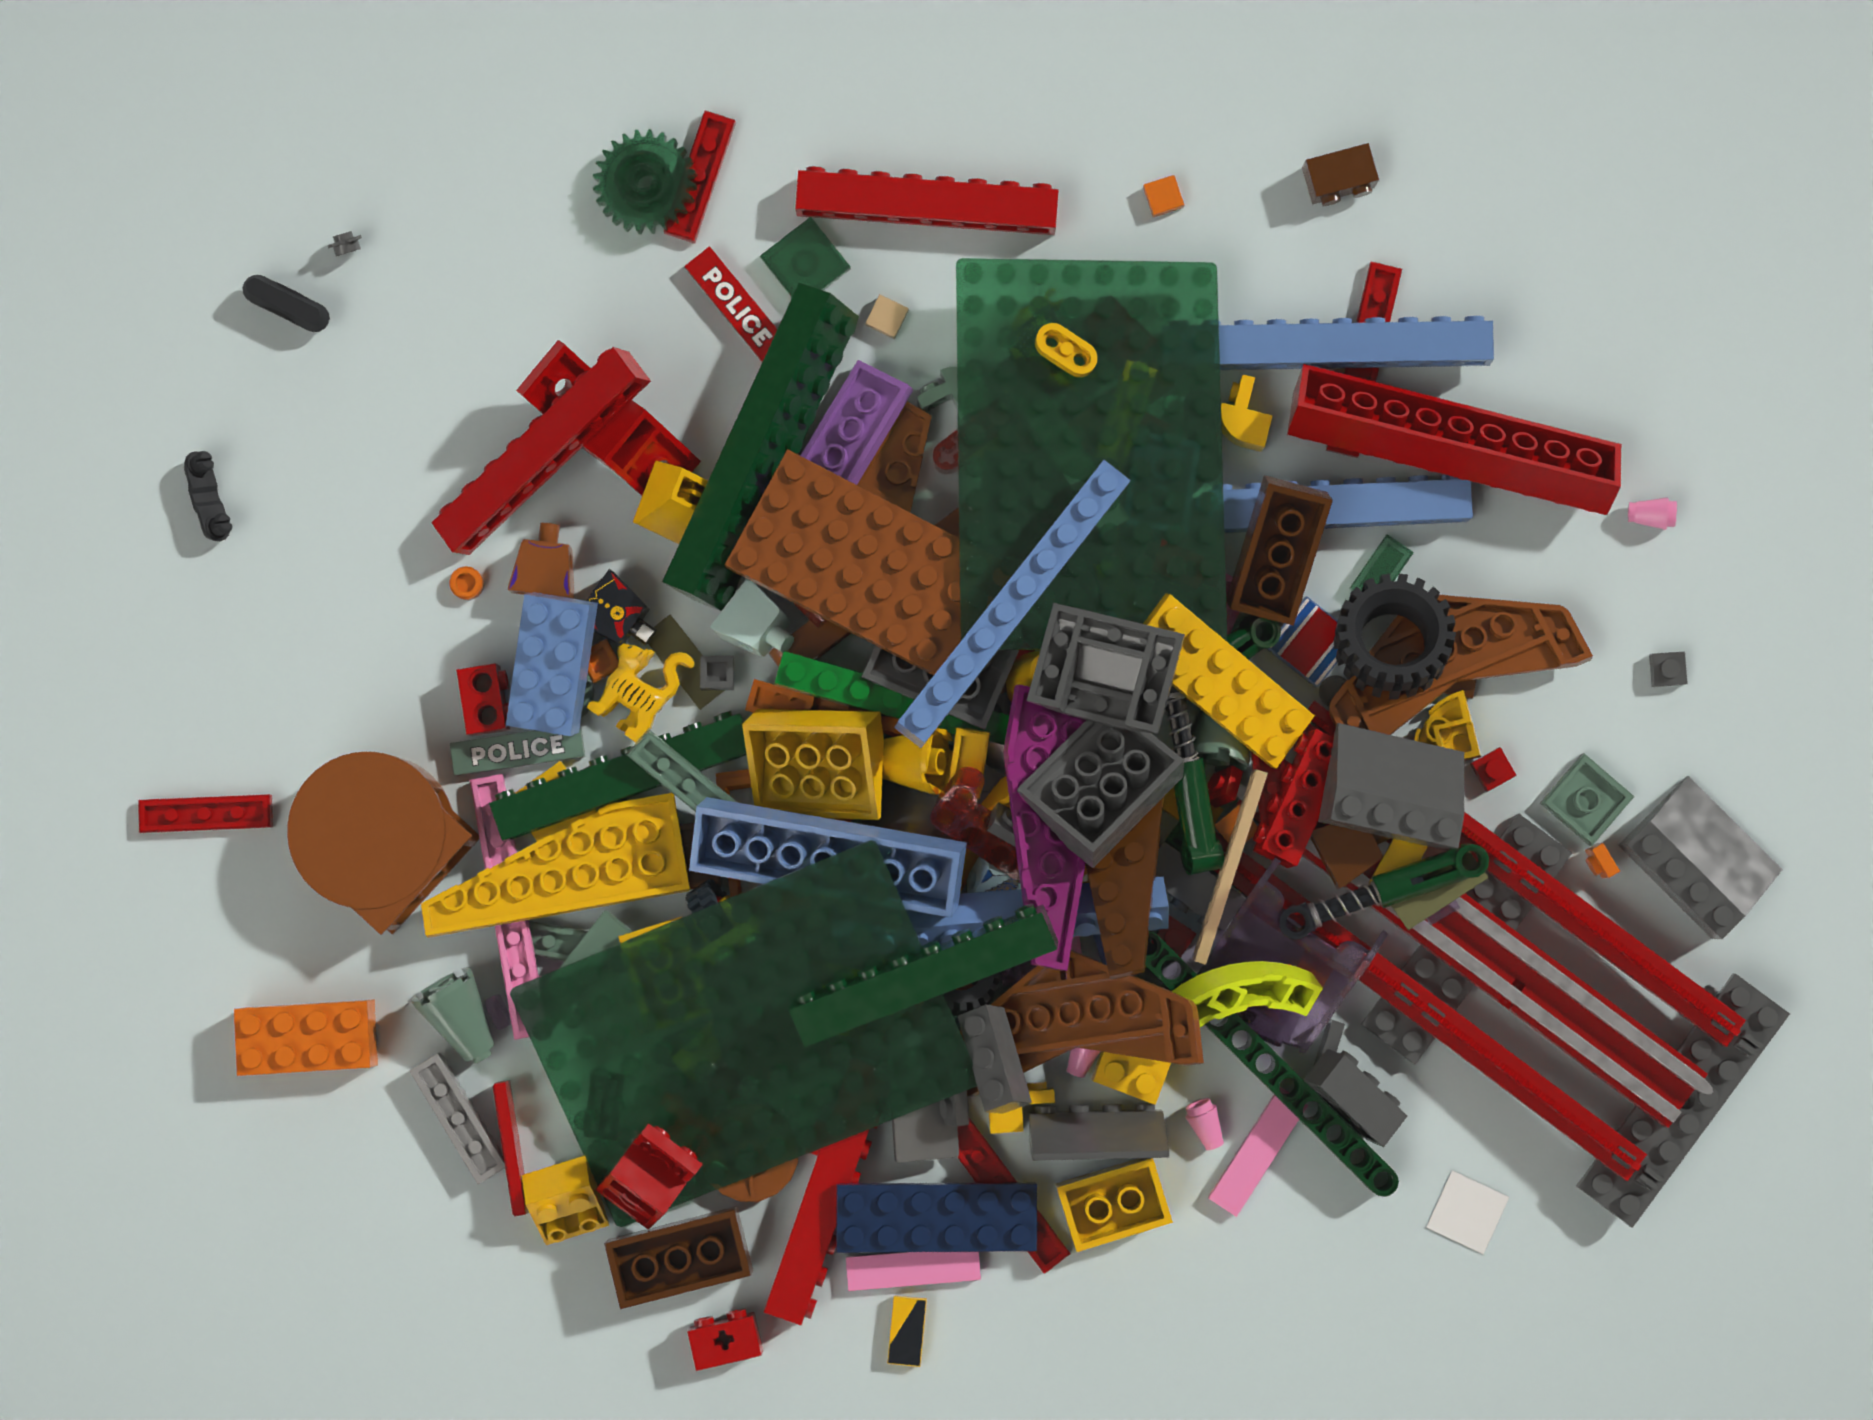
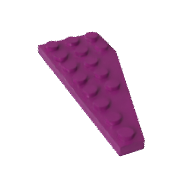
(1046, 866)

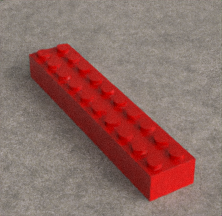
(1455, 439)

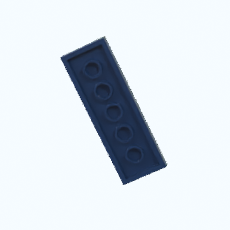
(936, 1217)

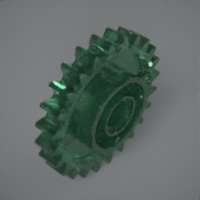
(628, 165)

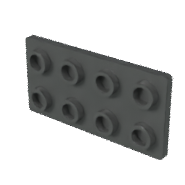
(930, 1131)

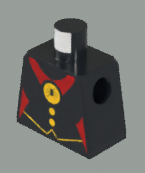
(620, 611)

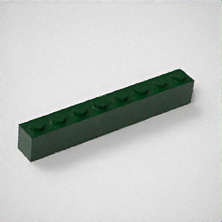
(612, 779)
(923, 975)

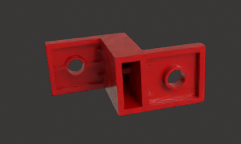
(628, 441)

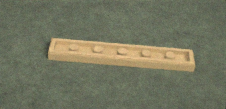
(1229, 866)

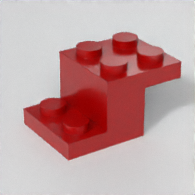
(649, 1176)

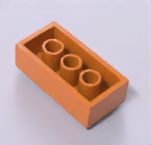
(305, 1037)

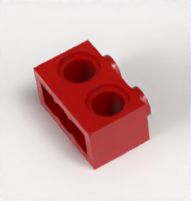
(476, 702)

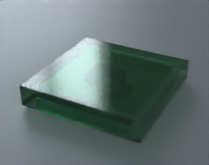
(805, 258)

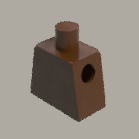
(1346, 852)

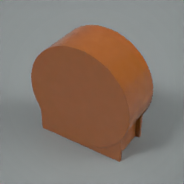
(375, 835)

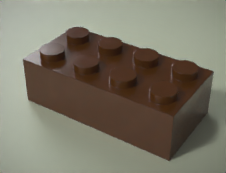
(1279, 550)
(678, 1257)

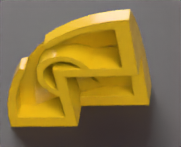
(1451, 726)

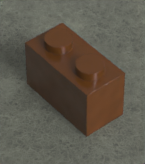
(1340, 175)

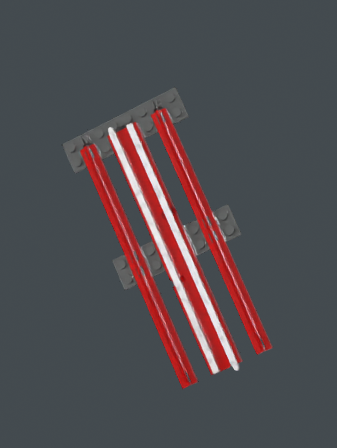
(1484, 950)

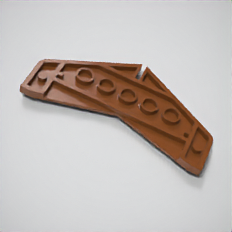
(1489, 642)
(1098, 1014)

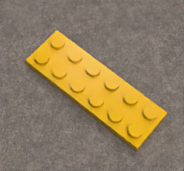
(1231, 686)

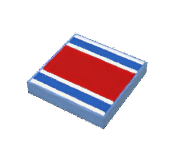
(1309, 643)

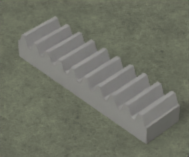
(458, 1117)

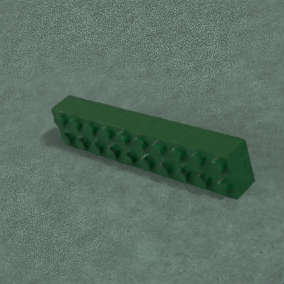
(770, 422)

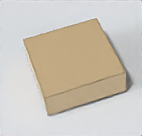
(887, 316)

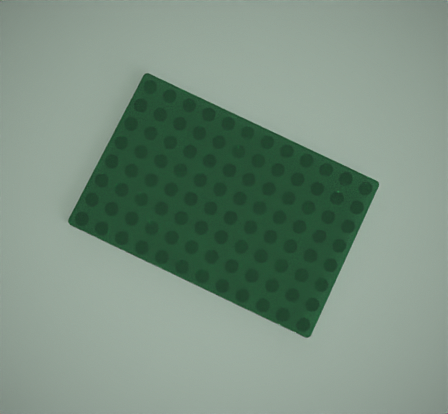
(1040, 434)
(701, 1037)

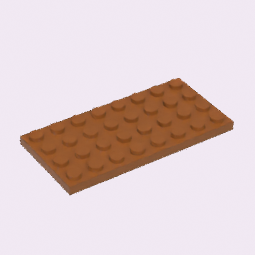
(854, 562)

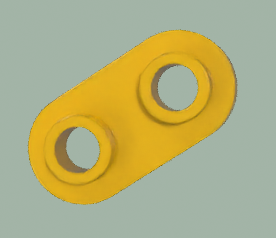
(1067, 348)

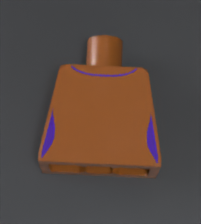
(544, 565)

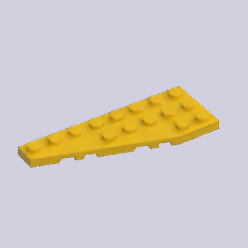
(603, 860)

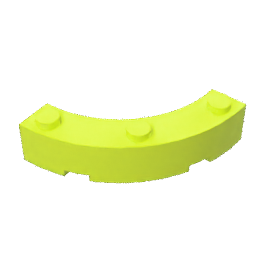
(1251, 984)

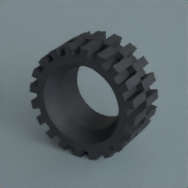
(1402, 600)

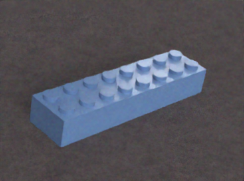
(769, 843)

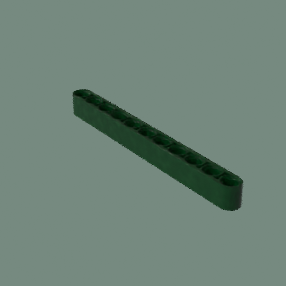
(1272, 1077)

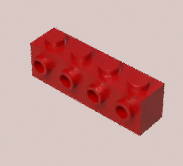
(1298, 803)

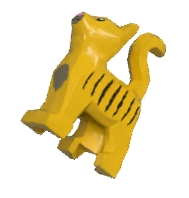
(633, 693)

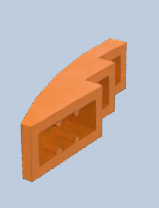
(768, 696)

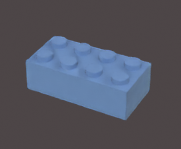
(551, 664)

